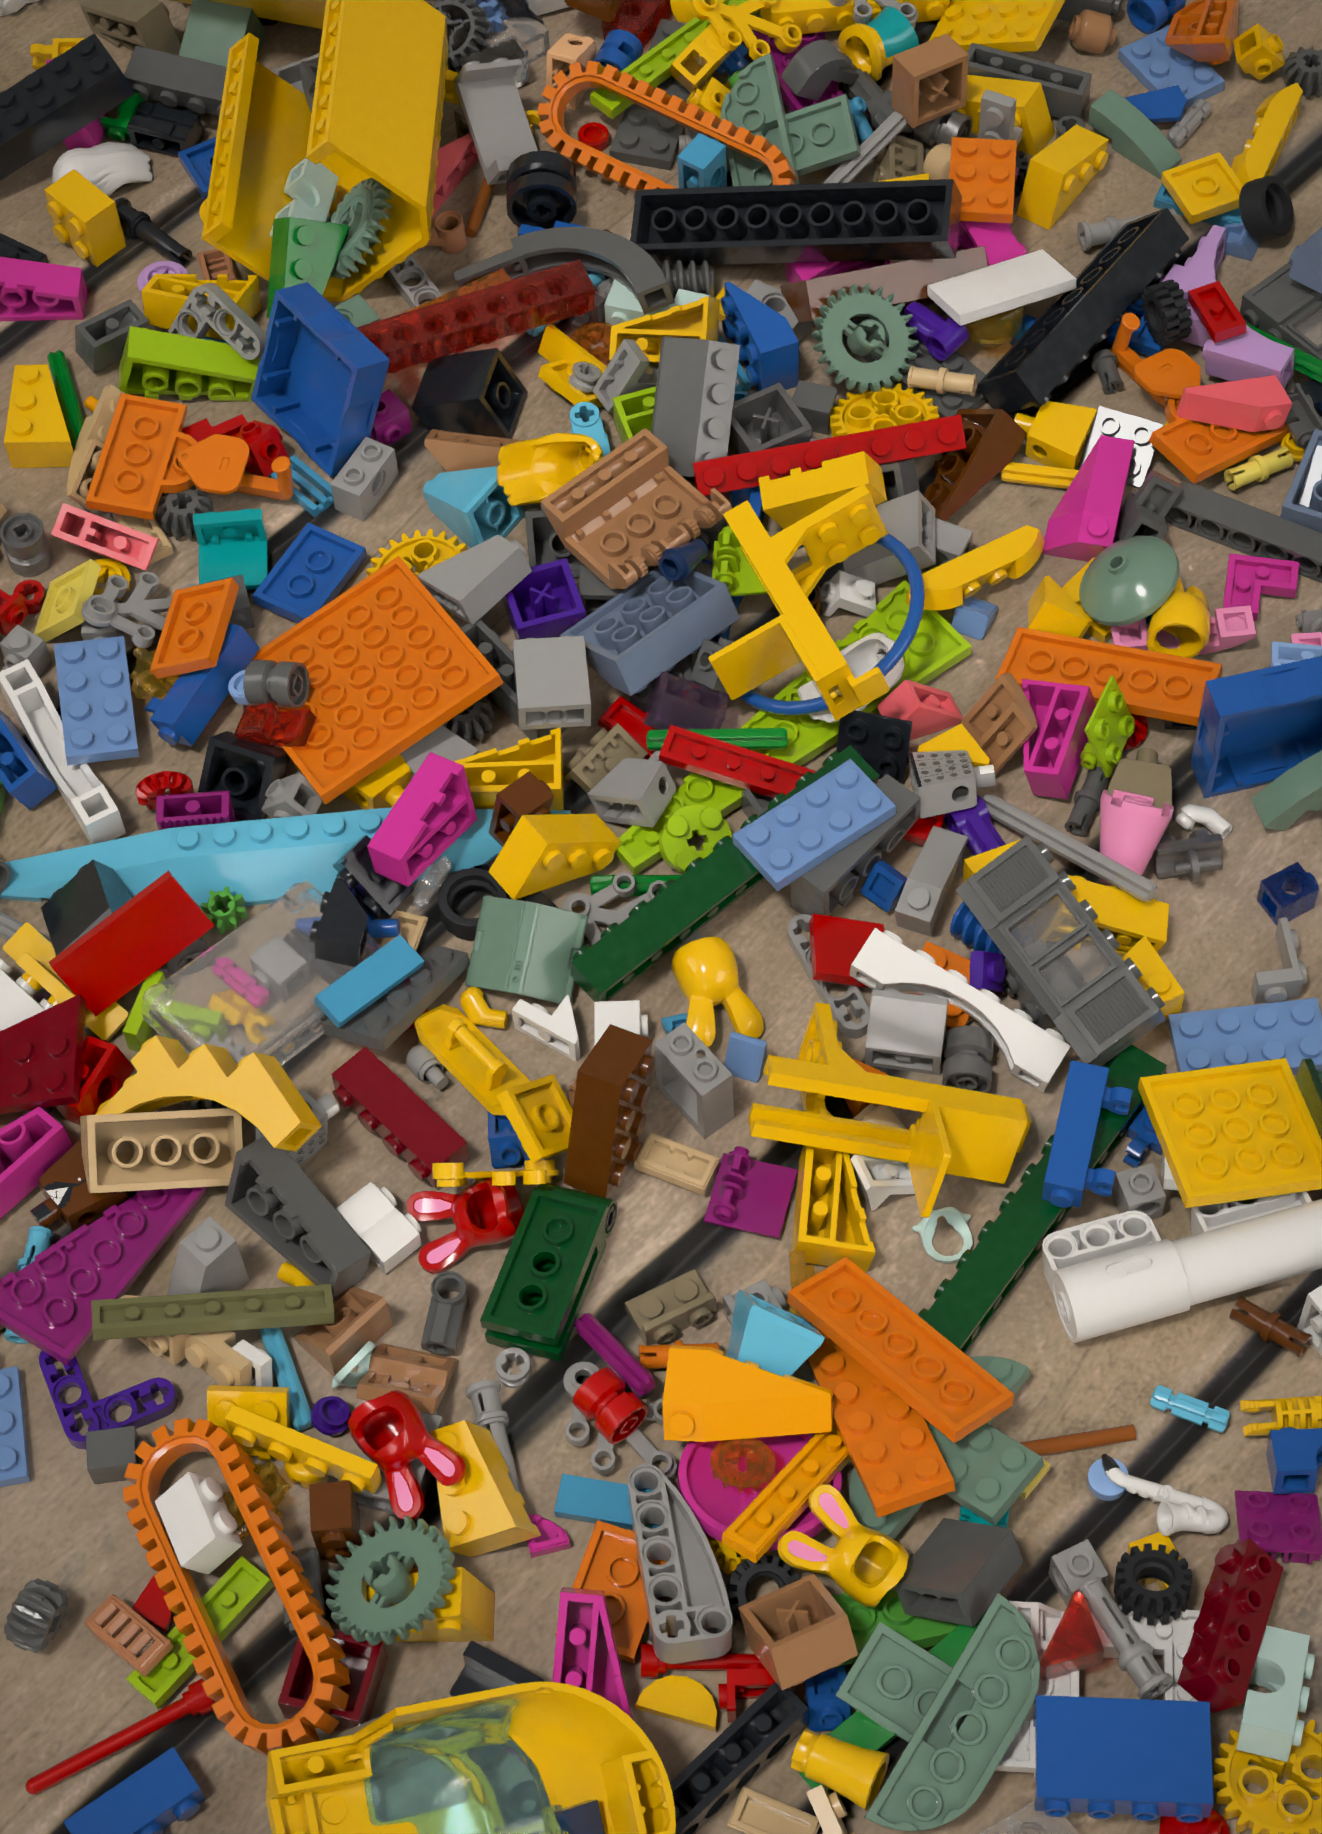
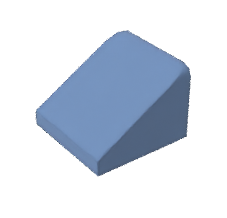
(1239, 242)
(974, 617)
(746, 1057)

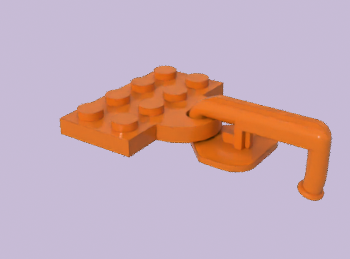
(1189, 445)
(152, 456)

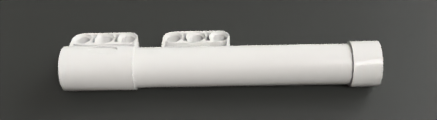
(1124, 1275)

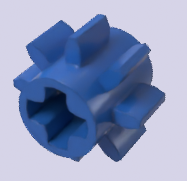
(734, 61)

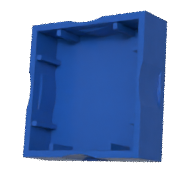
(319, 377)
(1257, 726)

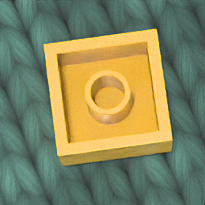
(84, 218)

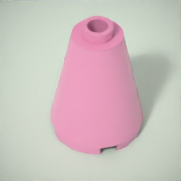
(1131, 828)

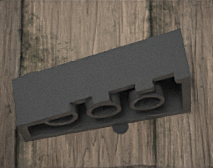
(837, 876)

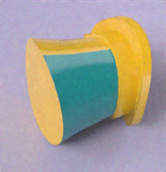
(875, 44)

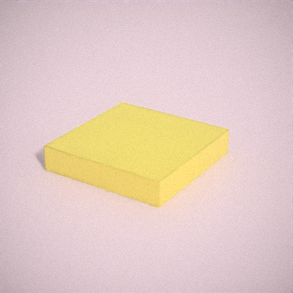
(65, 600)

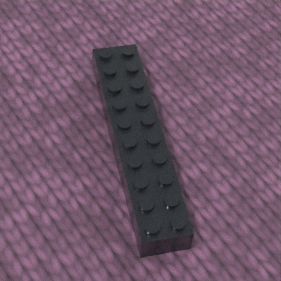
(799, 222)

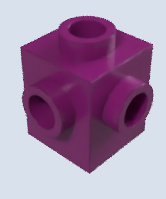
(391, 419)

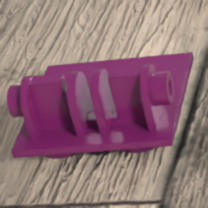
(750, 1194)
(1281, 1524)

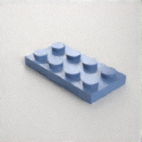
(95, 700)
(814, 824)
(1248, 1035)

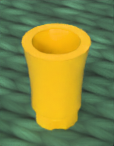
(841, 1766)

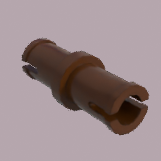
(1271, 1326)

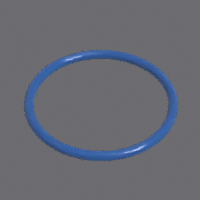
(886, 664)

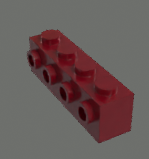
(397, 1115)
(1230, 1625)

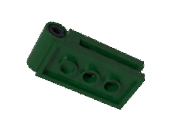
(548, 1270)

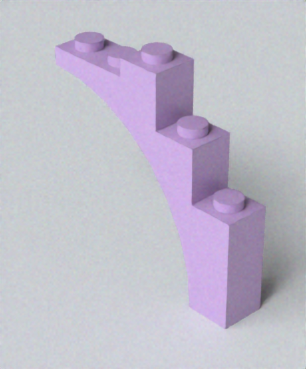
(1240, 356)

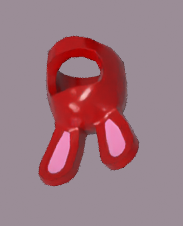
(481, 1217)
(394, 1435)

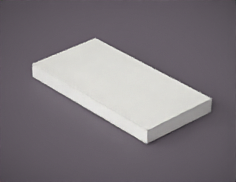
(1001, 287)

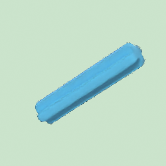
(287, 1377)

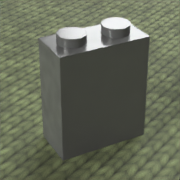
(959, 1571)

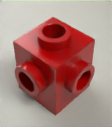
(264, 446)

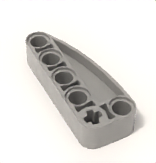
(687, 1577)

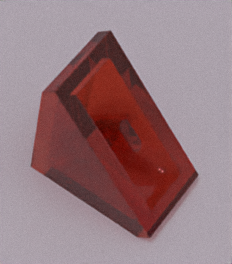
(1074, 1643)

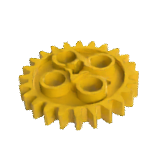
(880, 410)
(420, 551)
(1265, 1811)

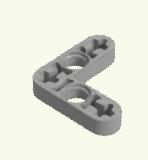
(214, 317)

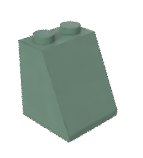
(216, 28)

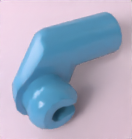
(861, 123)

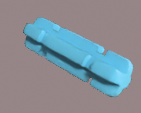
(1190, 1409)

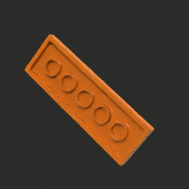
(1151, 681)
(900, 1349)
(881, 1434)

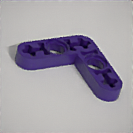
(98, 1413)

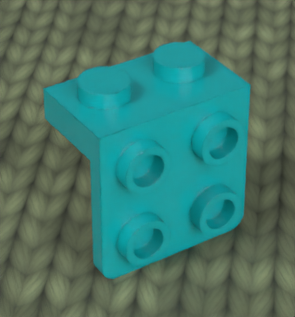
(232, 546)

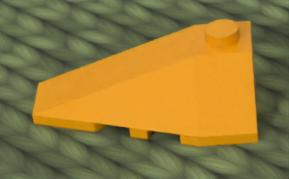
(727, 1399)

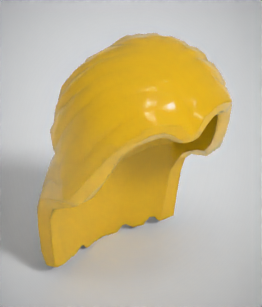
(542, 465)

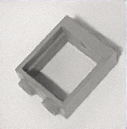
(694, 1085)

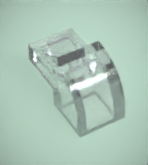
(529, 34)

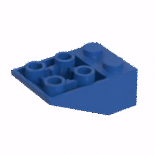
(764, 339)

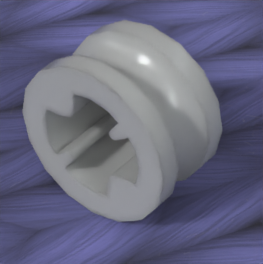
(584, 376)
(517, 1355)

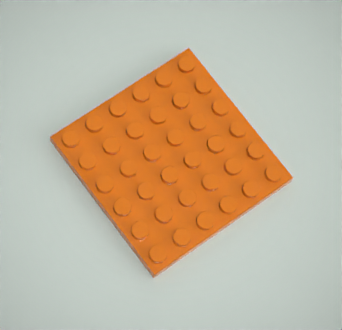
(380, 675)

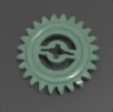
(361, 211)
(883, 323)
(385, 1566)

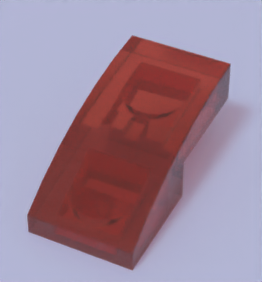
(274, 727)

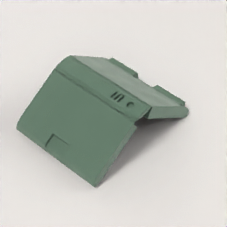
(525, 949)

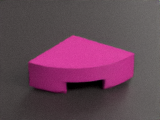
(552, 1537)

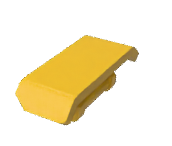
(468, 1055)

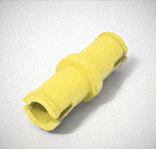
(1258, 468)

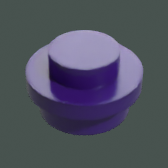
(330, 1415)

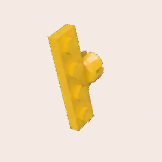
(304, 1457)

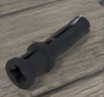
(139, 226)

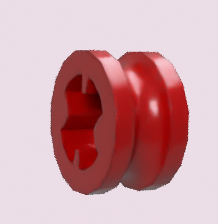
(32, 587)

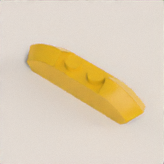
(1271, 130)
(993, 562)

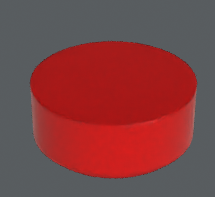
(594, 135)

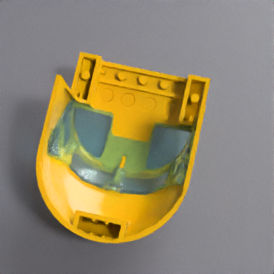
(476, 1768)

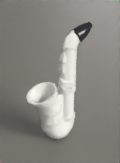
(1177, 1509)

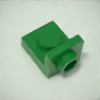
(118, 128)

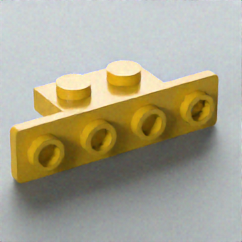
(563, 354)
(33, 955)

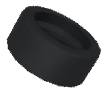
(1266, 208)
(457, 884)

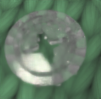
(431, 882)

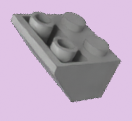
(906, 1031)

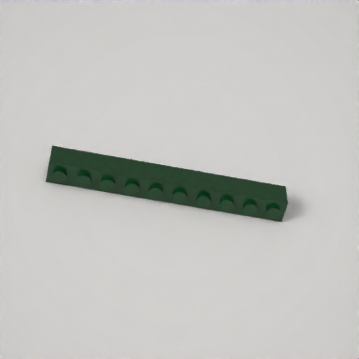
(681, 905)
(1018, 1233)

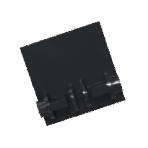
(878, 740)

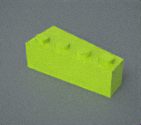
(184, 367)

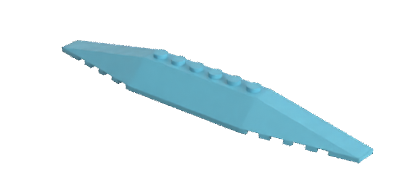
(247, 856)

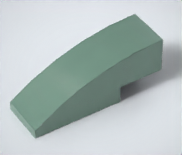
(1133, 134)
(1291, 794)

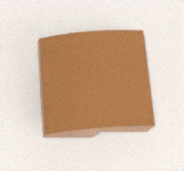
(1001, 721)
(414, 1372)

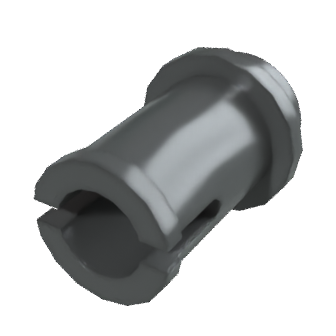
(1105, 364)

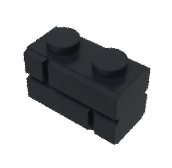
(164, 129)

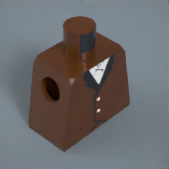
(68, 1194)

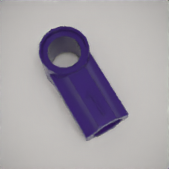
(940, 335)
(977, 825)

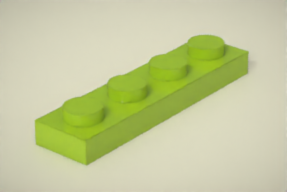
(227, 1606)

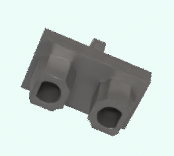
(1188, 856)

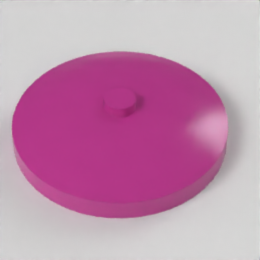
(719, 1507)

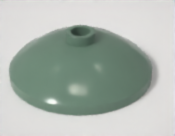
(1129, 580)

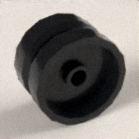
(541, 189)

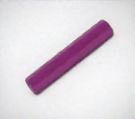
(615, 1354)

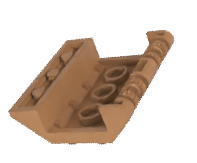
(630, 511)

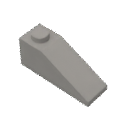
(930, 881)

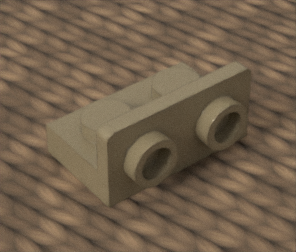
(899, 159)
(607, 752)
(671, 1308)

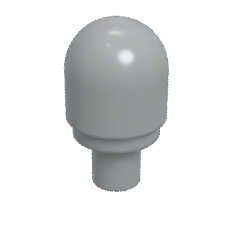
(426, 1066)

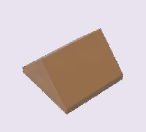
(357, 1319)

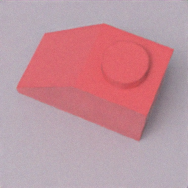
(923, 705)

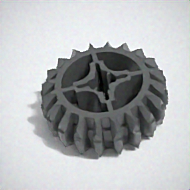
(467, 35)

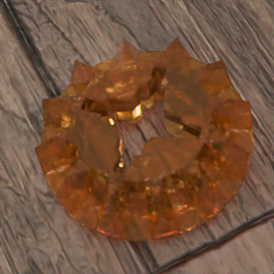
(593, 334)
(759, 1464)

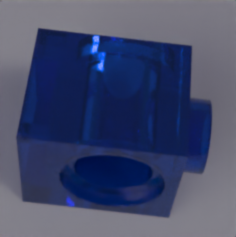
(1281, 904)

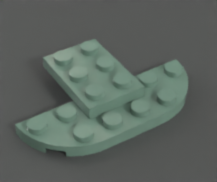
(807, 137)
(985, 1465)
(950, 1717)

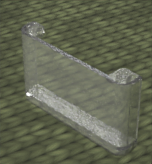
(252, 985)

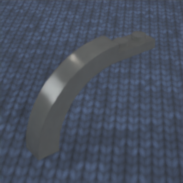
(598, 252)

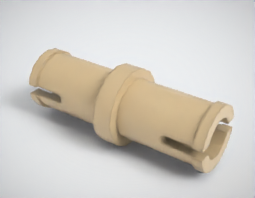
(942, 380)

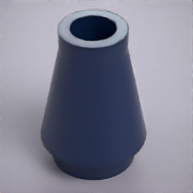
(681, 560)

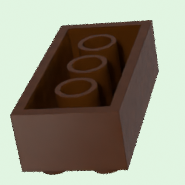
(608, 1111)

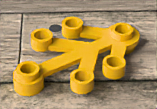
(785, 37)
(453, 1174)

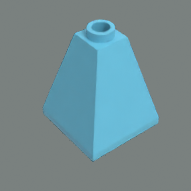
(472, 504)
(770, 1335)

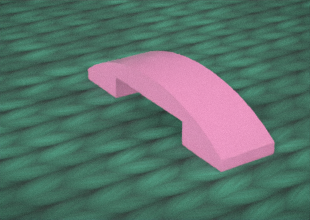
(1227, 629)

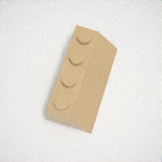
(160, 1149)

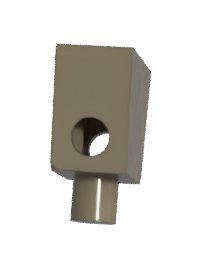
(1144, 778)

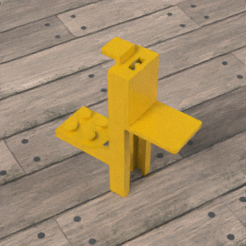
(798, 633)
(958, 1130)

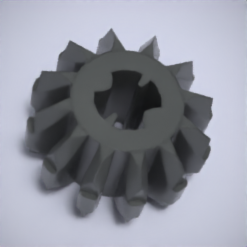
(1306, 70)
(177, 510)
(473, 721)
(36, 1615)

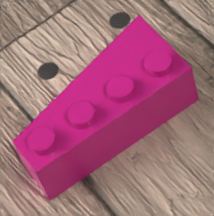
(40, 291)
(26, 1153)

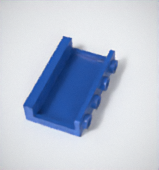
(1123, 1758)

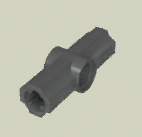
(878, 102)

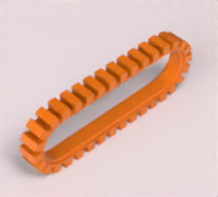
(657, 101)
(284, 1570)

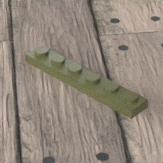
(212, 1312)

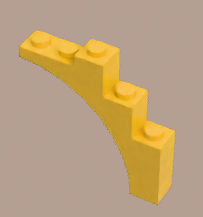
(253, 1088)

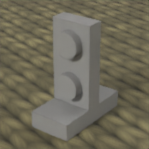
(998, 117)
(625, 374)

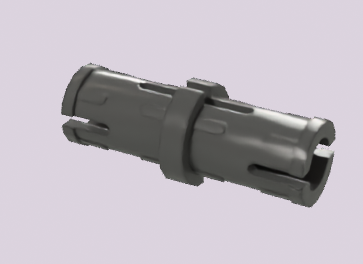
(1087, 802)

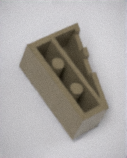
(132, 24)

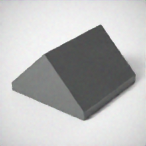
(545, 544)

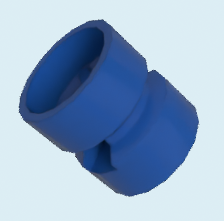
(1152, 14)
(619, 49)

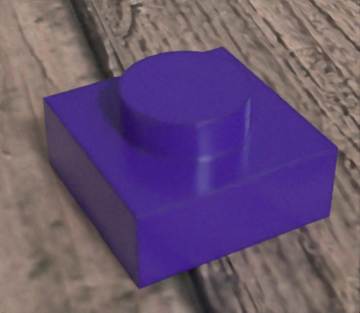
(987, 971)

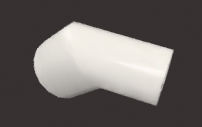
(1203, 815)

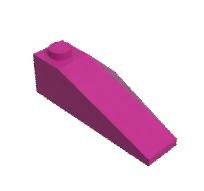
(1091, 506)

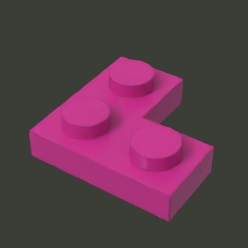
(1253, 576)

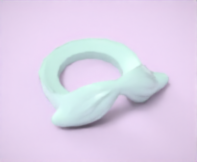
(957, 1220)
(346, 1377)

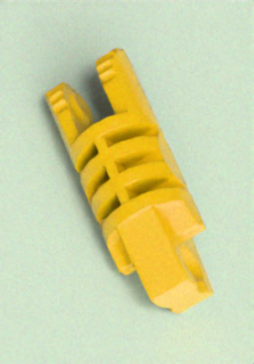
(1285, 1412)

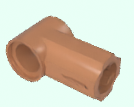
(448, 232)

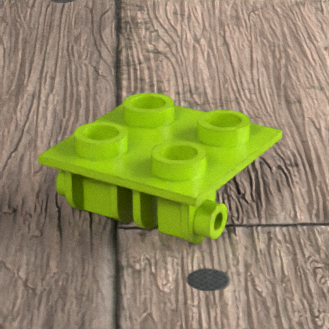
(732, 566)
(1107, 730)

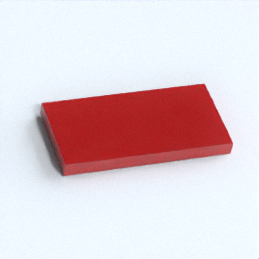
(131, 943)

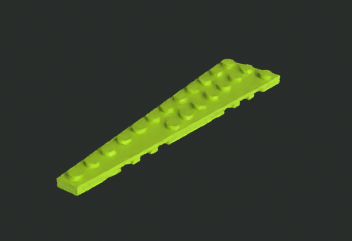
(931, 652)

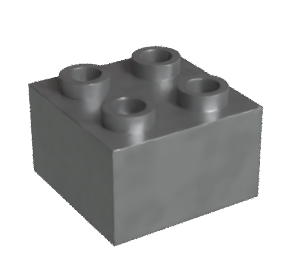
(767, 421)

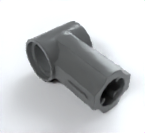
(445, 1315)

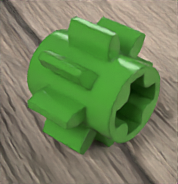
(221, 900)

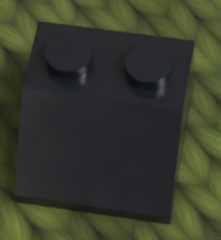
(244, 770)

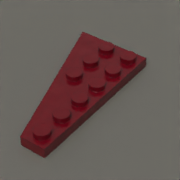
(43, 1058)

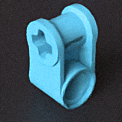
(587, 420)

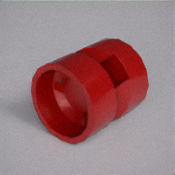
(605, 1400)

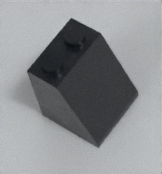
(470, 394)
(83, 904)

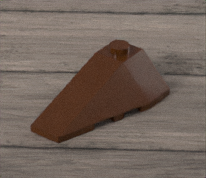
(991, 444)

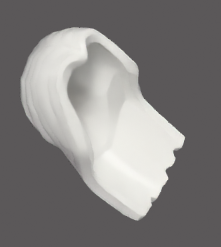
(106, 165)
(861, 658)

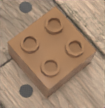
(929, 80)
(798, 1631)

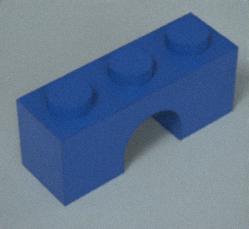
(1294, 1459)

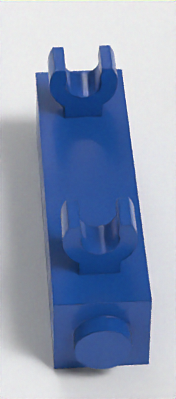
(200, 693)
(1075, 1135)

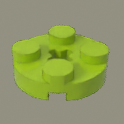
(678, 829)

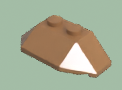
(465, 451)

